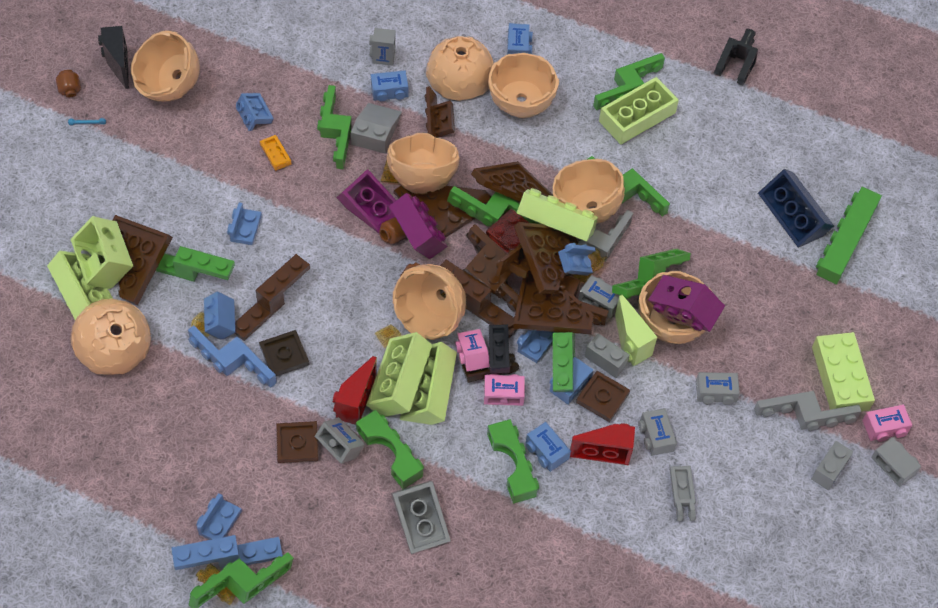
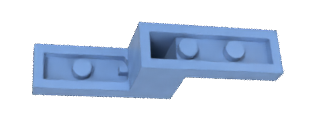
(231, 357)
(224, 551)

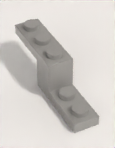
(607, 243)
(807, 410)

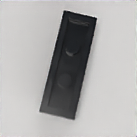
(499, 349)

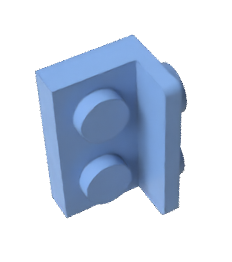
(253, 110)
(244, 225)
(576, 260)
(534, 344)
(218, 518)

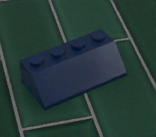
(795, 208)

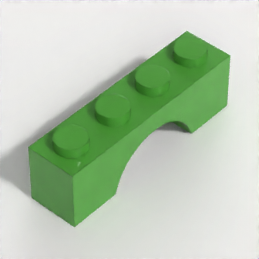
(375, 430)
(504, 439)

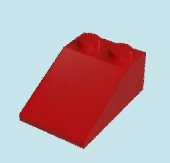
(354, 392)
(605, 444)

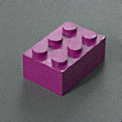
(418, 225)

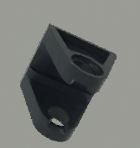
(741, 49)

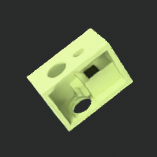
(108, 252)

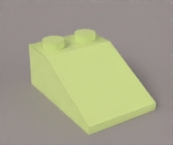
(634, 334)

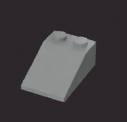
(375, 127)
(420, 516)

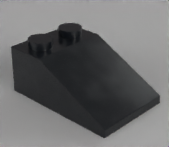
(115, 52)

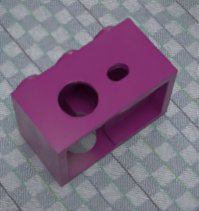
(696, 310)

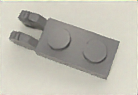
(683, 491)

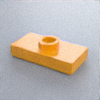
(275, 152)

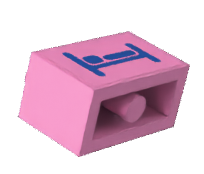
(472, 350)
(504, 389)
(887, 423)

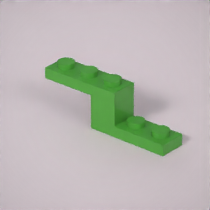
(629, 78)
(335, 126)
(636, 184)
(487, 214)
(191, 262)
(648, 268)
(563, 361)
(240, 580)

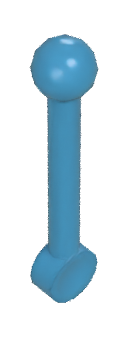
(101, 121)

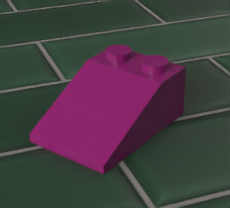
(368, 200)

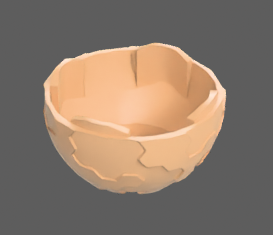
(158, 64)
(459, 75)
(524, 77)
(422, 162)
(589, 185)
(422, 307)
(657, 322)
(101, 349)

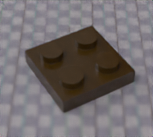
(284, 353)

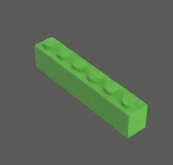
(849, 234)

